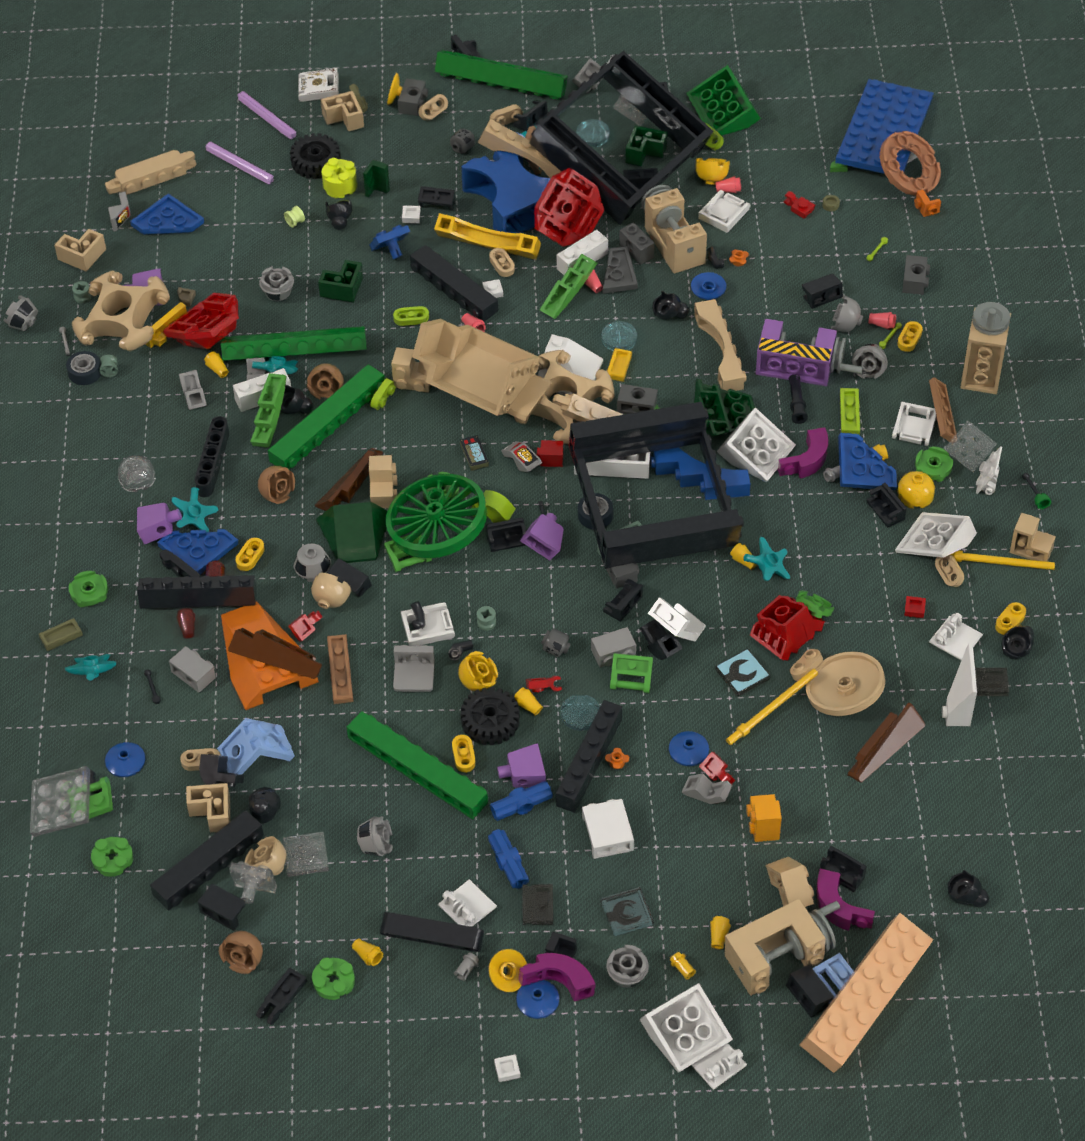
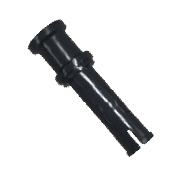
(797, 404)

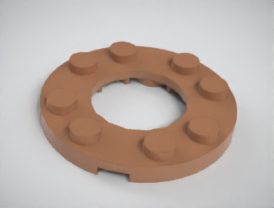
(922, 149)

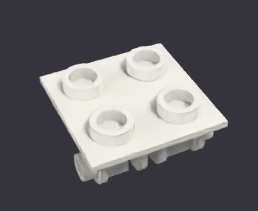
(989, 473)
(955, 636)
(467, 904)
(720, 1065)

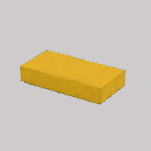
(619, 364)

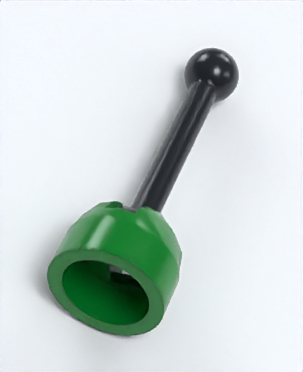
(1041, 500)

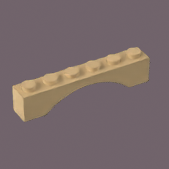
(500, 138)
(710, 320)

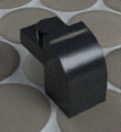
(660, 643)
(213, 770)

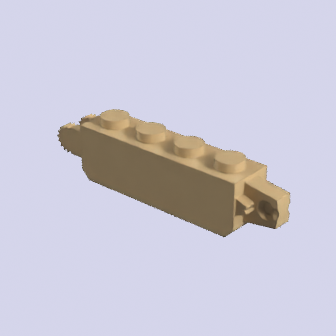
(151, 172)
(581, 408)

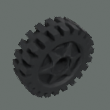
(312, 154)
(498, 705)

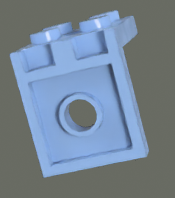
(254, 739)

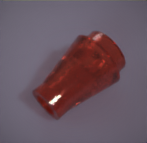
(186, 621)

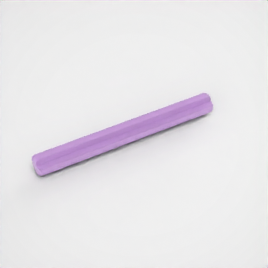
(267, 115)
(239, 162)

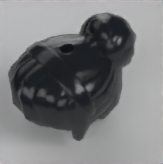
(339, 213)
(669, 306)
(295, 401)
(1018, 635)
(264, 804)
(967, 889)

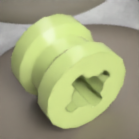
(294, 216)

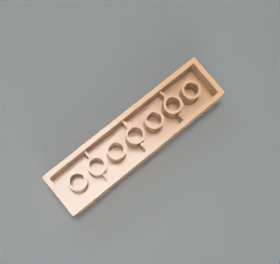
(866, 993)

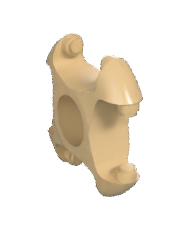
(116, 297)
(565, 380)

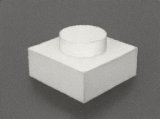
(411, 214)
(493, 287)
(507, 1068)

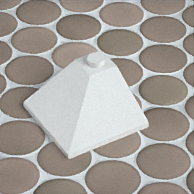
(581, 362)
(756, 446)
(937, 535)
(962, 693)
(686, 1028)

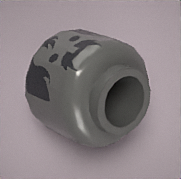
(462, 141)
(555, 642)

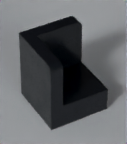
(561, 944)

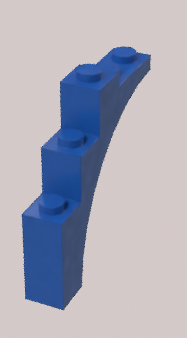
(695, 473)

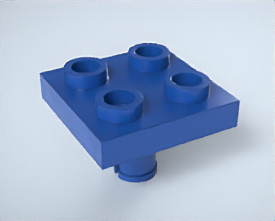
(390, 239)

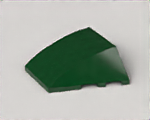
(724, 407)
(354, 530)

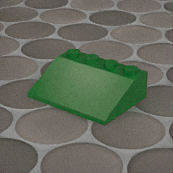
(723, 103)

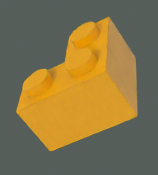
(764, 817)

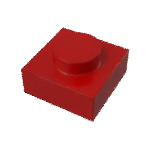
(915, 606)

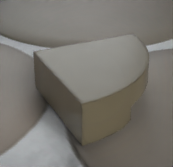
(186, 296)

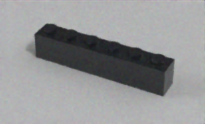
(454, 283)
(197, 591)
(589, 756)
(207, 860)

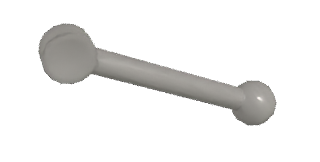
(62, 330)

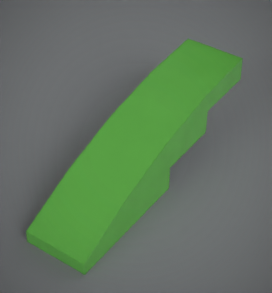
(568, 287)
(269, 411)

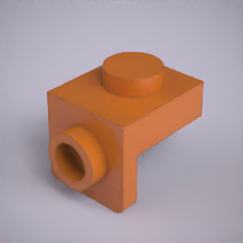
(925, 205)

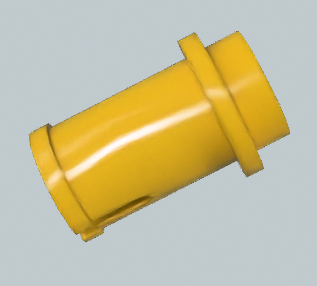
(678, 960)

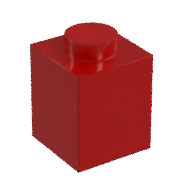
(551, 453)

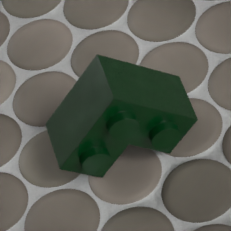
(645, 142)
(341, 284)

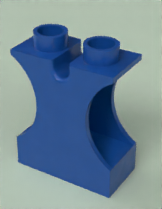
(507, 187)

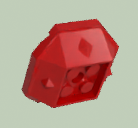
(580, 212)
(206, 322)

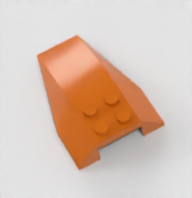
(251, 676)

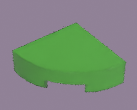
(836, 167)

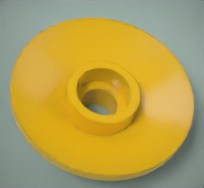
(395, 89)
(512, 962)

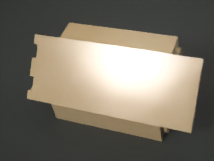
(479, 368)

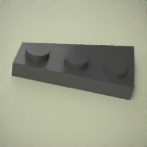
(619, 272)

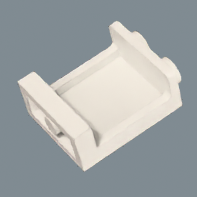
(677, 620)
(608, 828)

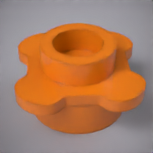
(738, 257)
(617, 763)

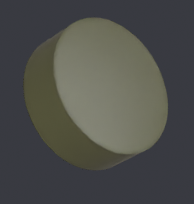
(831, 203)

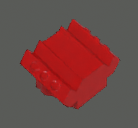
(785, 626)

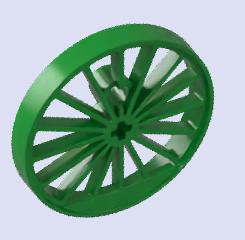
(436, 513)

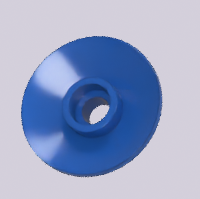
(708, 286)
(686, 754)
(127, 765)
(538, 1006)

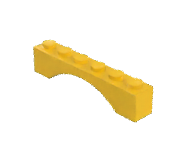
(462, 231)

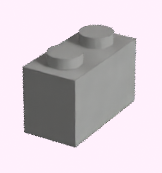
(614, 642)
(192, 669)

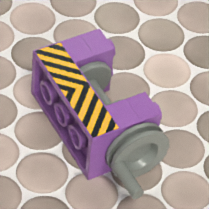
(811, 362)

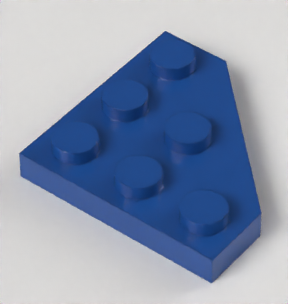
(167, 216)
(862, 465)
(199, 546)

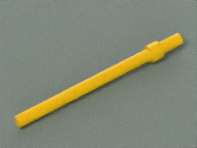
(959, 556)
(744, 729)

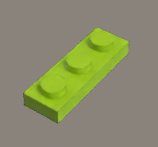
(849, 410)

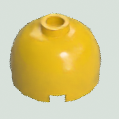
(712, 169)
(916, 489)
(477, 671)

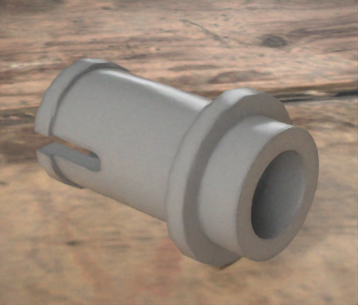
(832, 473)
(469, 962)

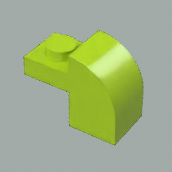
(498, 506)

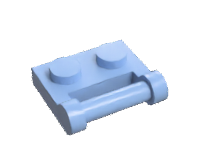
(836, 969)

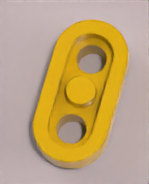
(910, 336)
(247, 556)
(1010, 616)
(463, 755)

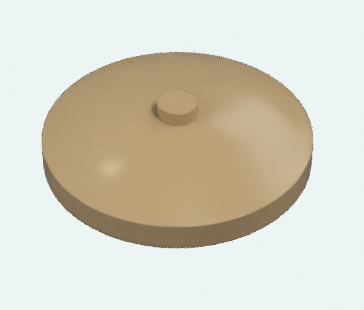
(846, 684)

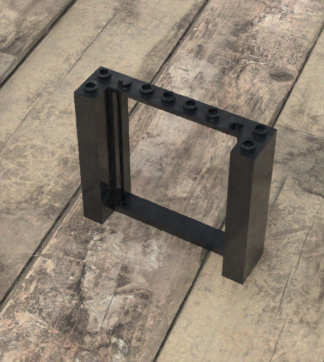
(568, 150)
(642, 434)

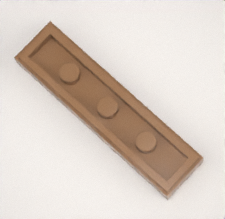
(942, 409)
(340, 669)

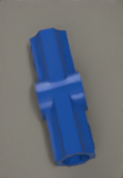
(521, 800)
(508, 859)

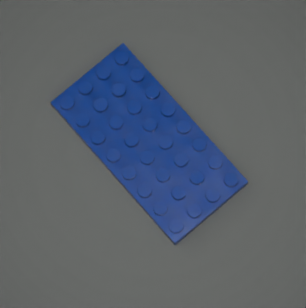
(881, 112)

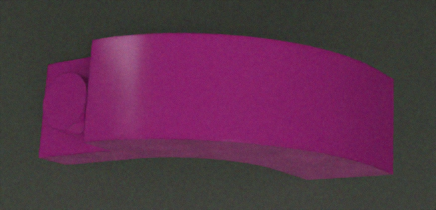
(811, 460)
(847, 914)
(561, 969)

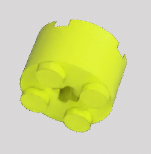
(339, 177)

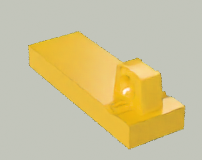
(158, 336)

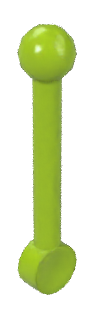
(884, 240)
(882, 344)

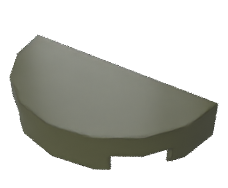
(361, 100)

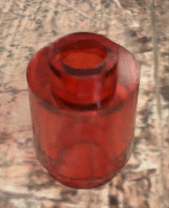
(215, 568)

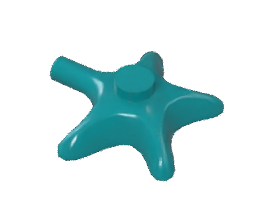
(276, 363)
(193, 511)
(769, 561)
(91, 666)

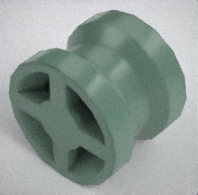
(81, 292)
(108, 366)
(490, 621)

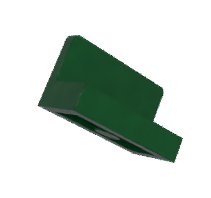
(376, 178)

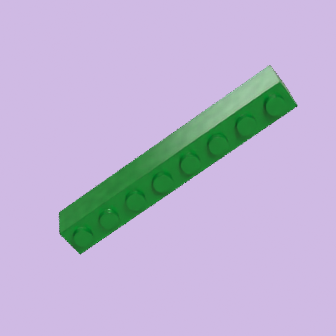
(501, 73)
(293, 343)
(326, 418)
(417, 765)

